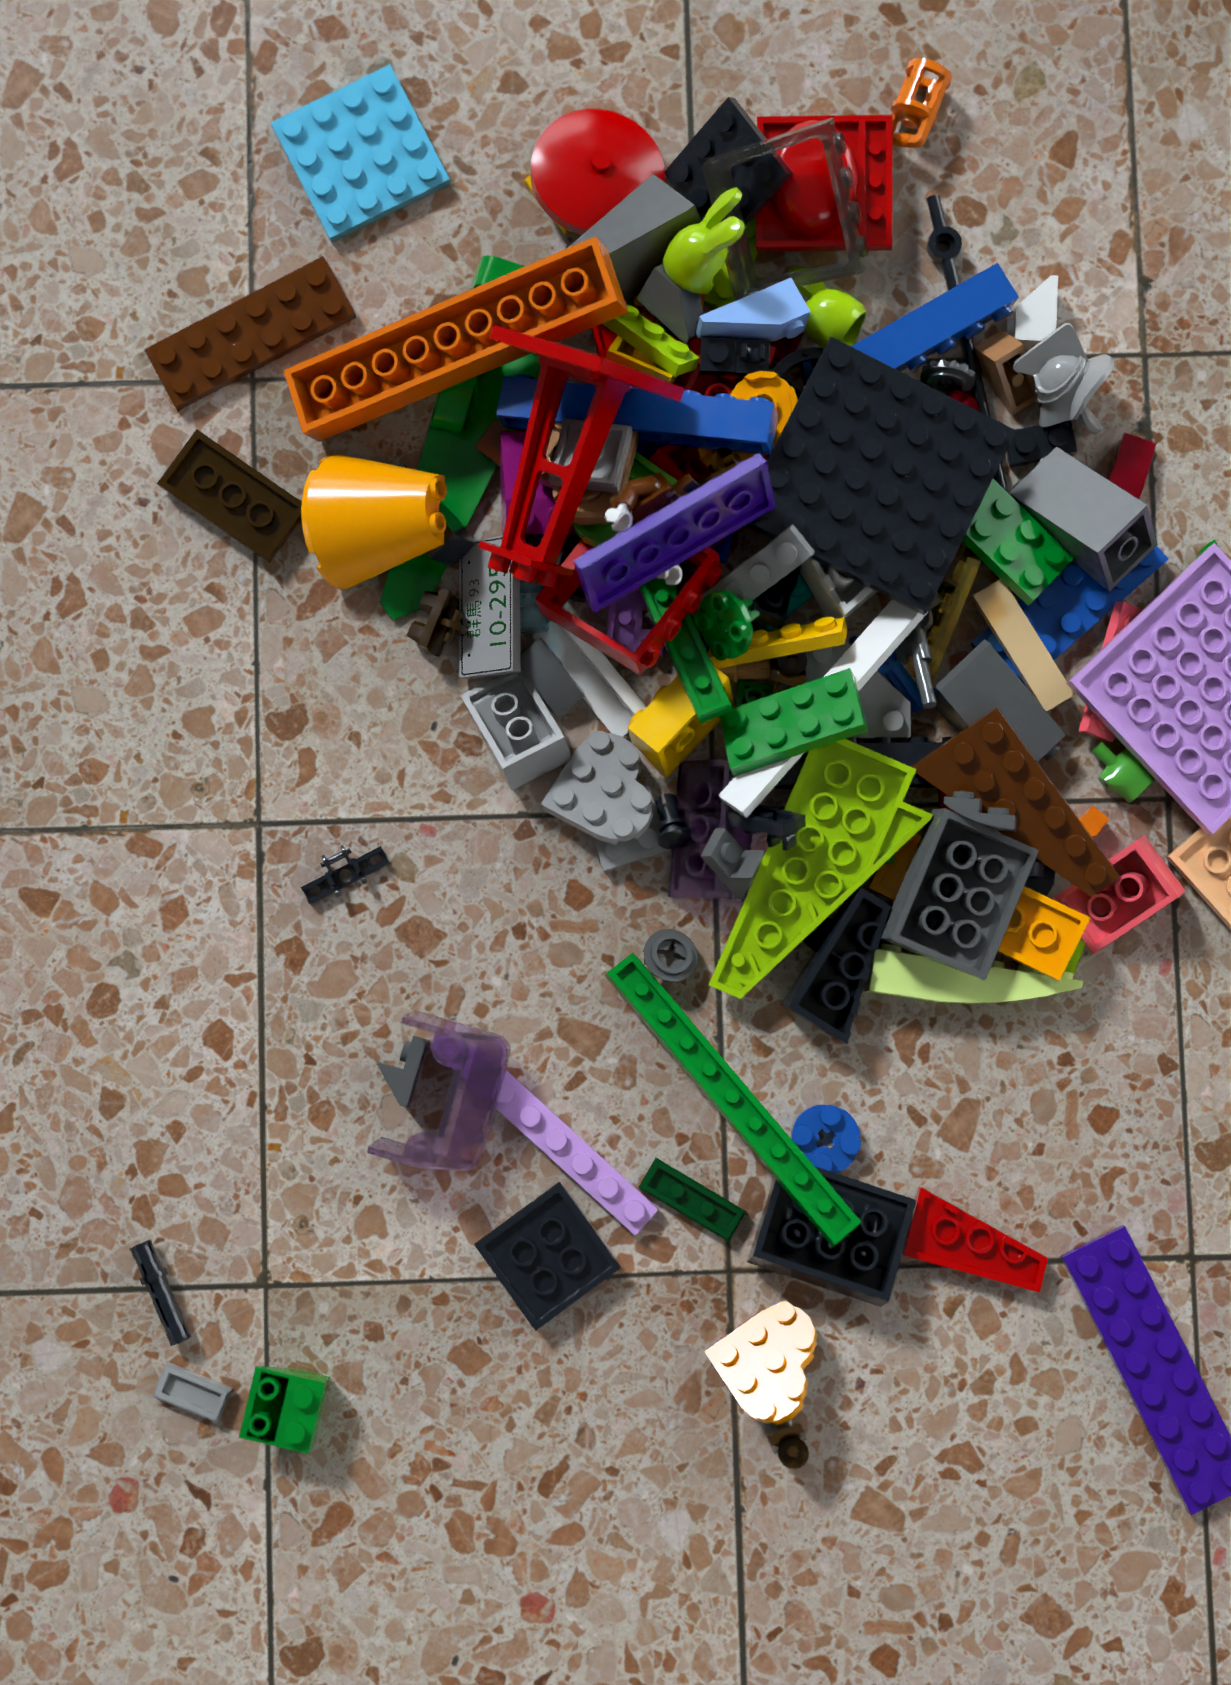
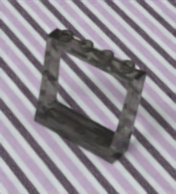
(739, 258)

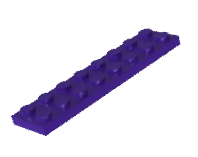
(1154, 1366)

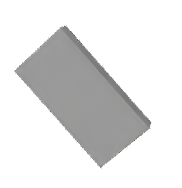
(192, 1392)

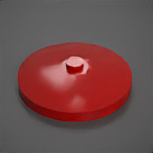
(590, 165)

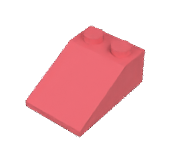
(1140, 892)

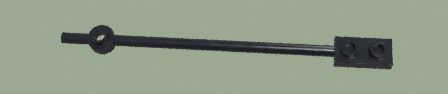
(953, 240)

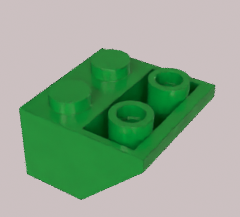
(284, 1408)

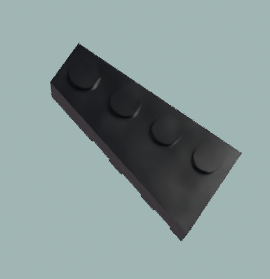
(837, 970)

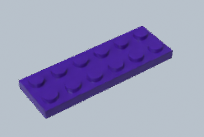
(675, 532)

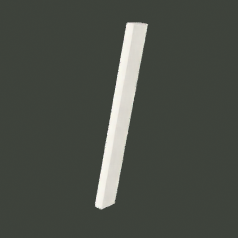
(864, 659)

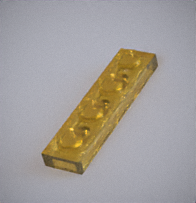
(951, 608)

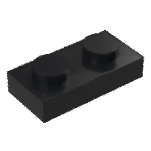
(1036, 442)

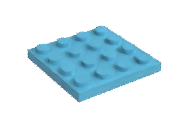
(360, 153)

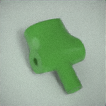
(1123, 773)

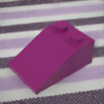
(510, 453)

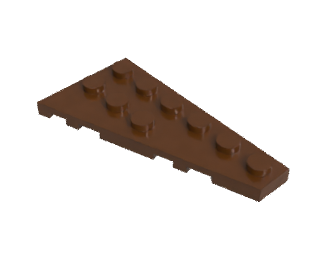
(1004, 774)

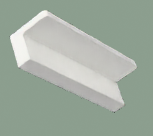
(602, 685)

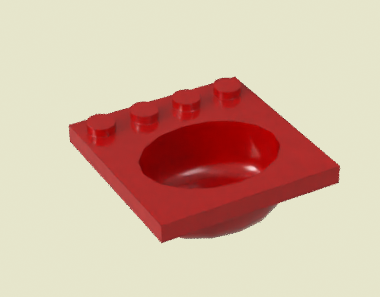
(805, 208)

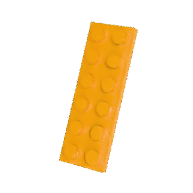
(1039, 932)

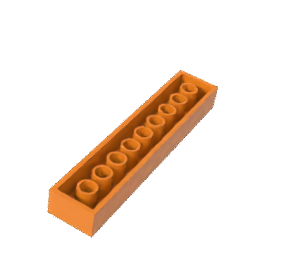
(452, 340)

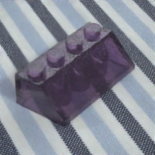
(703, 812)

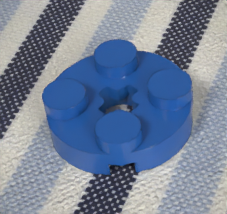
(827, 1118)

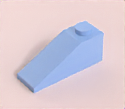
(760, 316)

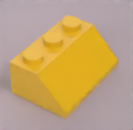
(669, 726)

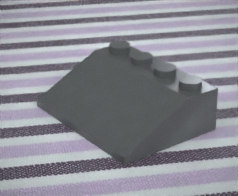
(959, 893)

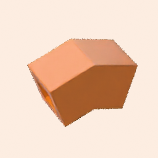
(1093, 820)

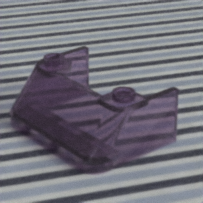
(478, 1076)

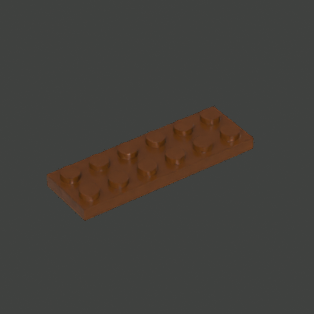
(250, 333)

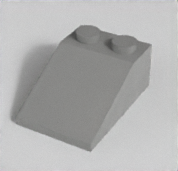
(516, 728)

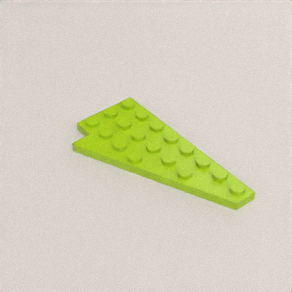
(851, 830)

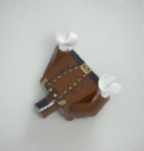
(646, 497)

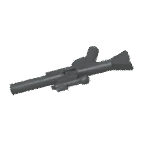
(917, 646)

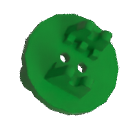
(726, 624)

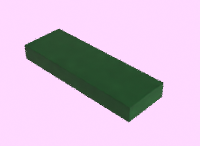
(692, 1199)

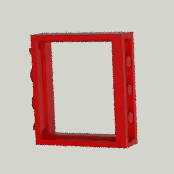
(553, 599)

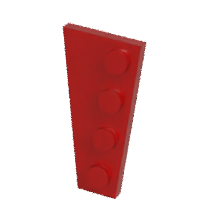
(964, 1243)

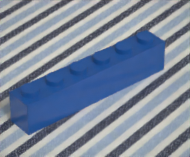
(942, 321)

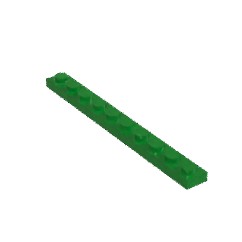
(733, 1099)

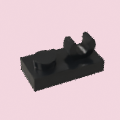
(733, 356)
(775, 822)

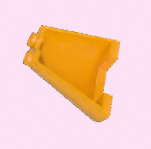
(369, 517)

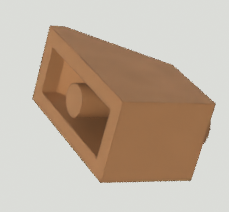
(997, 361)

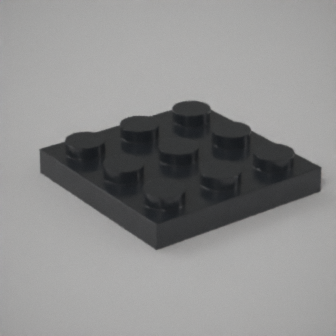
(723, 132)
(547, 1256)

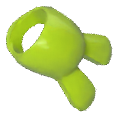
(702, 248)
(831, 313)

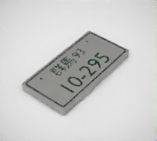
(490, 614)

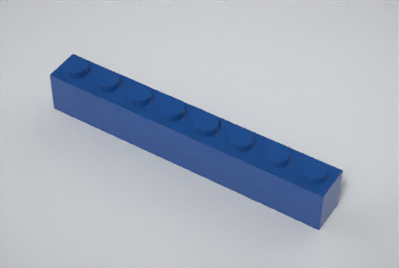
(693, 422)

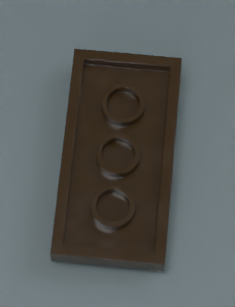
(232, 495)

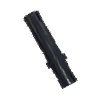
(160, 1292)

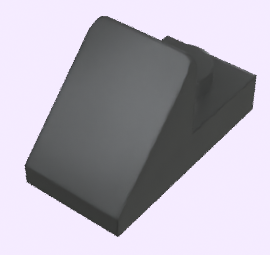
(731, 862)
(403, 1080)

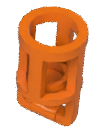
(914, 113)

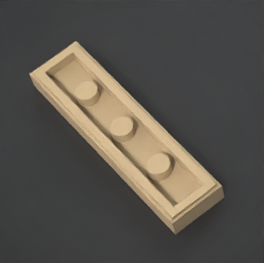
(1022, 645)

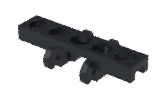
(352, 866)

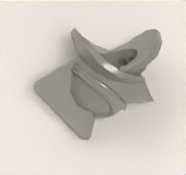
(1065, 377)

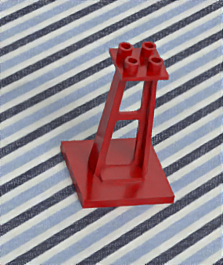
(611, 383)

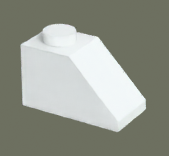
(1035, 315)

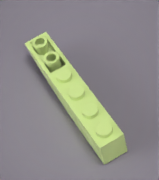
(931, 981)

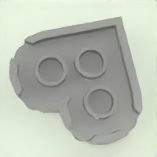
(602, 790)

